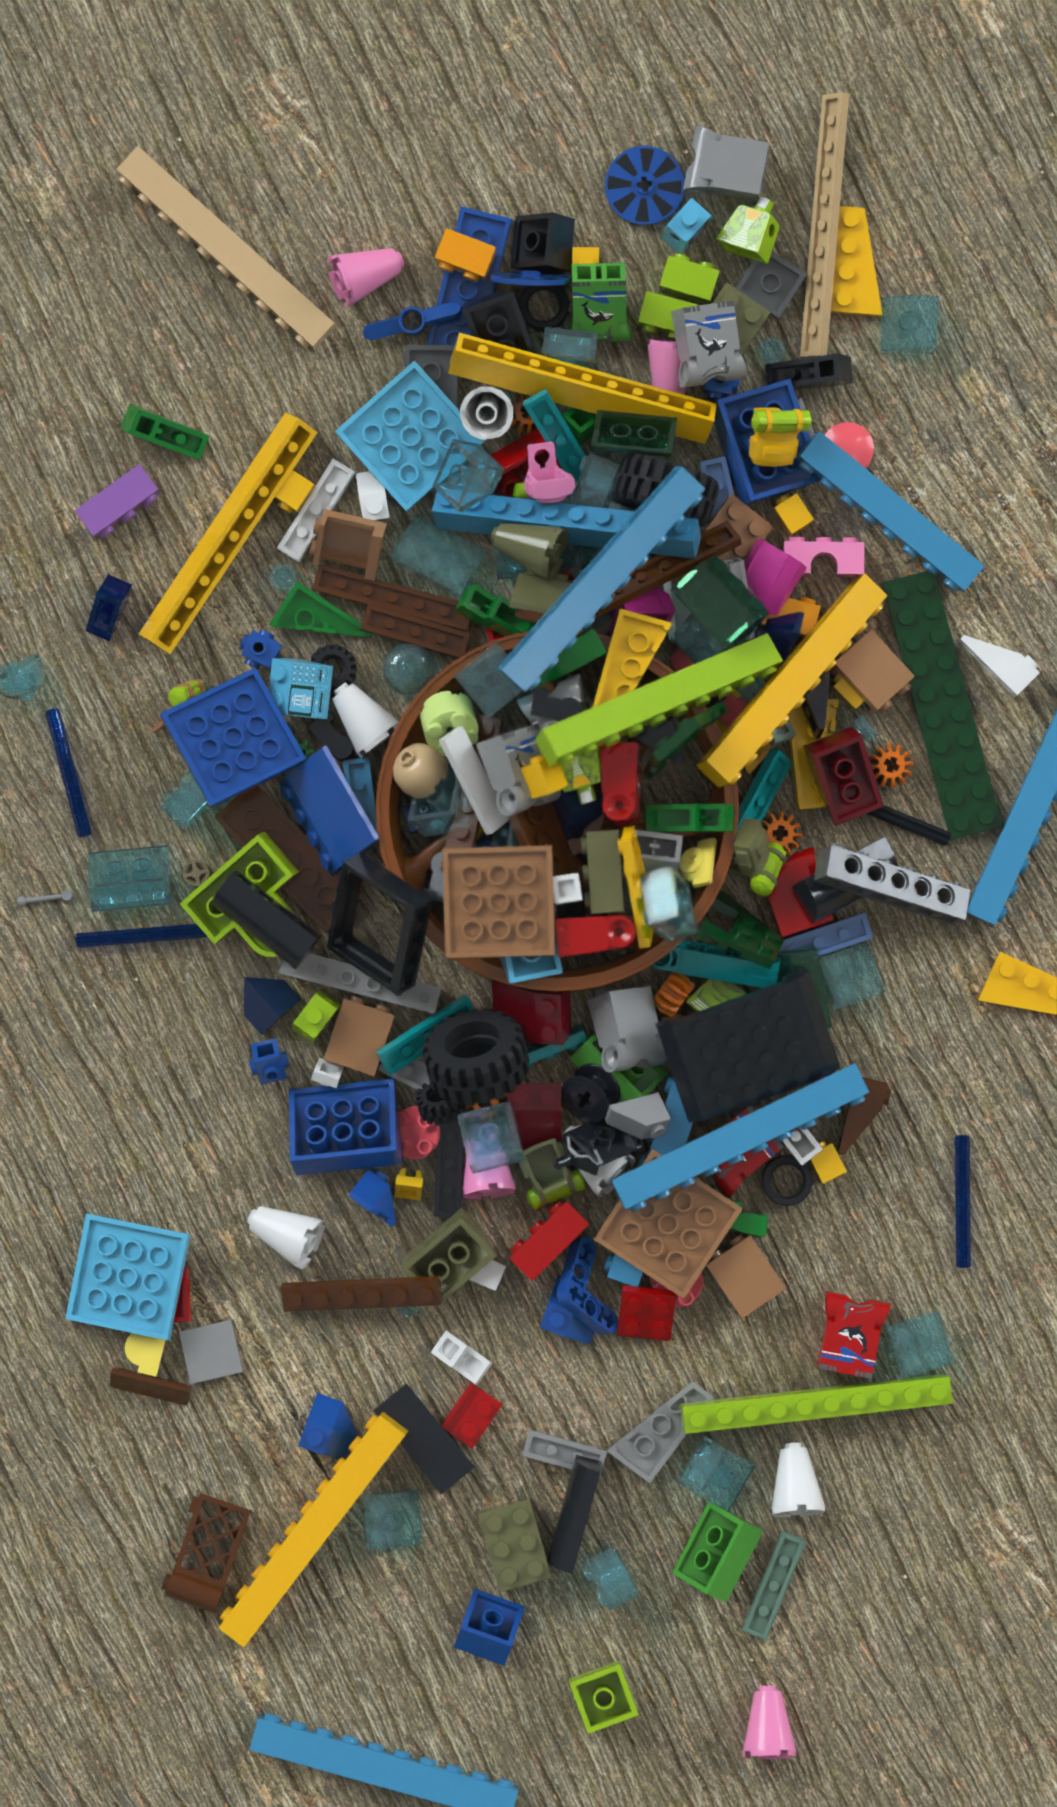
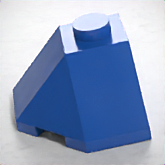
(375, 1195)
(562, 1322)
(328, 1428)

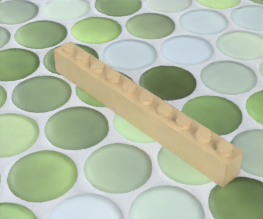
(225, 248)

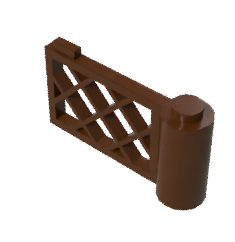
(195, 1587)

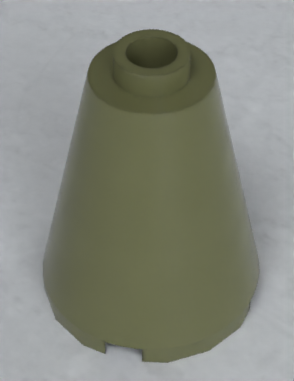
(532, 546)

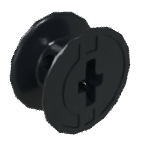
(590, 1093)

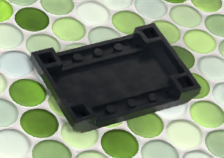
(748, 1048)

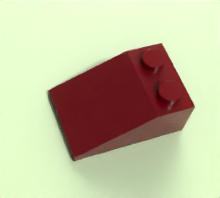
(844, 775)
(540, 1013)
(537, 1112)

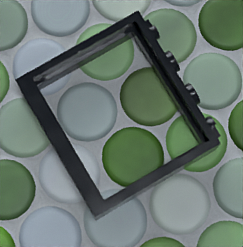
(404, 973)

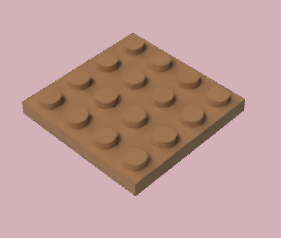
(498, 901)
(671, 1235)

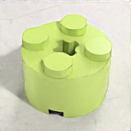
(443, 714)

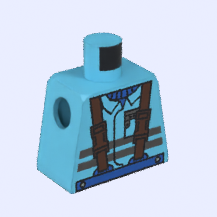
(686, 226)

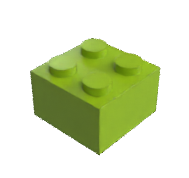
(603, 1697)

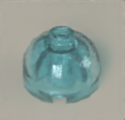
(408, 668)
(22, 678)

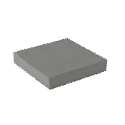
(211, 1351)

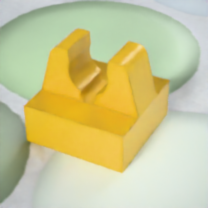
(408, 1187)

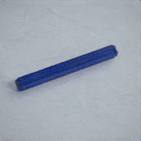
(68, 772)
(139, 935)
(962, 1201)

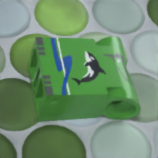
(600, 301)

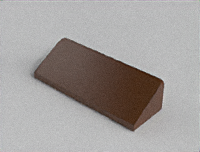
(150, 1386)

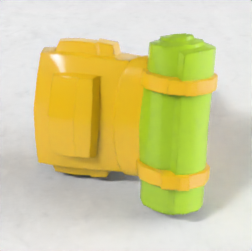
(776, 435)

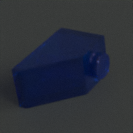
(108, 607)
(783, 632)

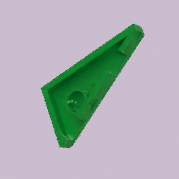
(310, 612)

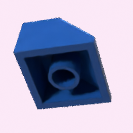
(489, 1627)

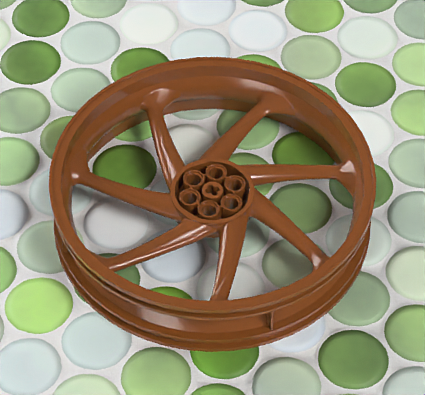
(414, 868)

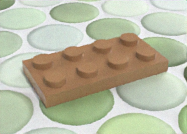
(744, 521)

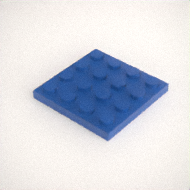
(232, 737)

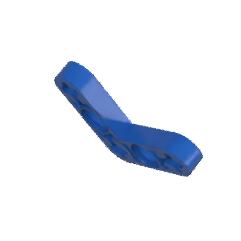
(582, 1255)

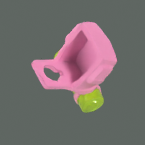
(546, 483)

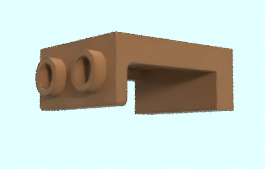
(348, 541)
(873, 672)
(359, 1035)
(745, 1275)

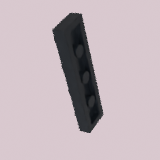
(448, 1170)

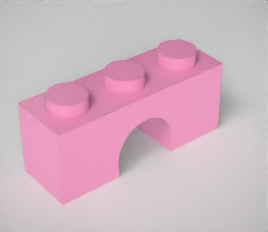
(846, 554)

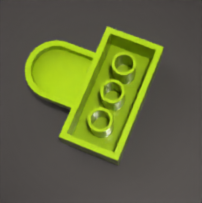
(259, 862)

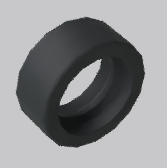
(558, 320)
(786, 1200)

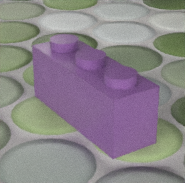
(118, 502)

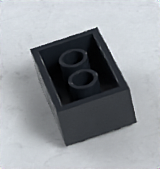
(499, 320)

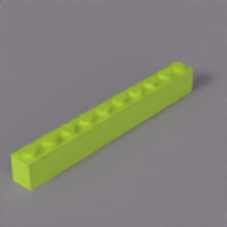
(658, 700)
(815, 1403)

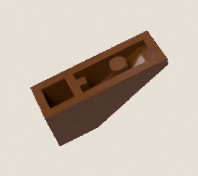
(862, 1114)

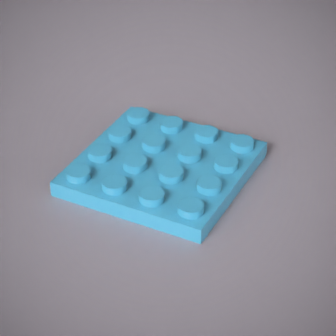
(405, 434)
(128, 1276)

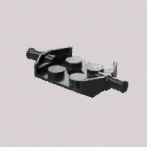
(588, 1151)

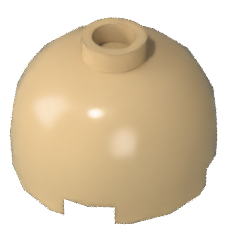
(419, 770)

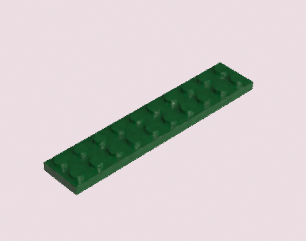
(942, 705)

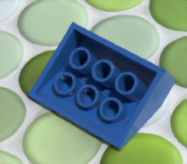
(734, 429)
(328, 810)
(344, 1127)

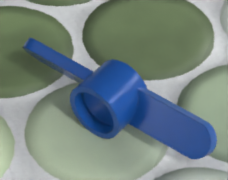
(395, 324)

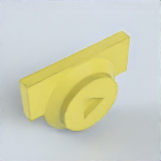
(698, 863)
(144, 1352)

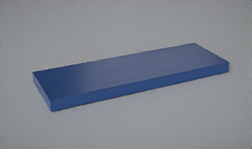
(455, 288)

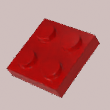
(646, 1313)

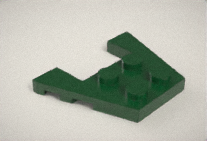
(687, 730)
(746, 935)

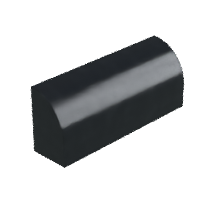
(823, 900)
(265, 919)
(426, 1439)
(574, 1513)

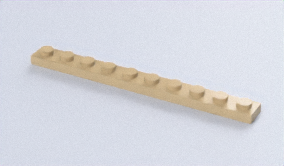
(824, 225)

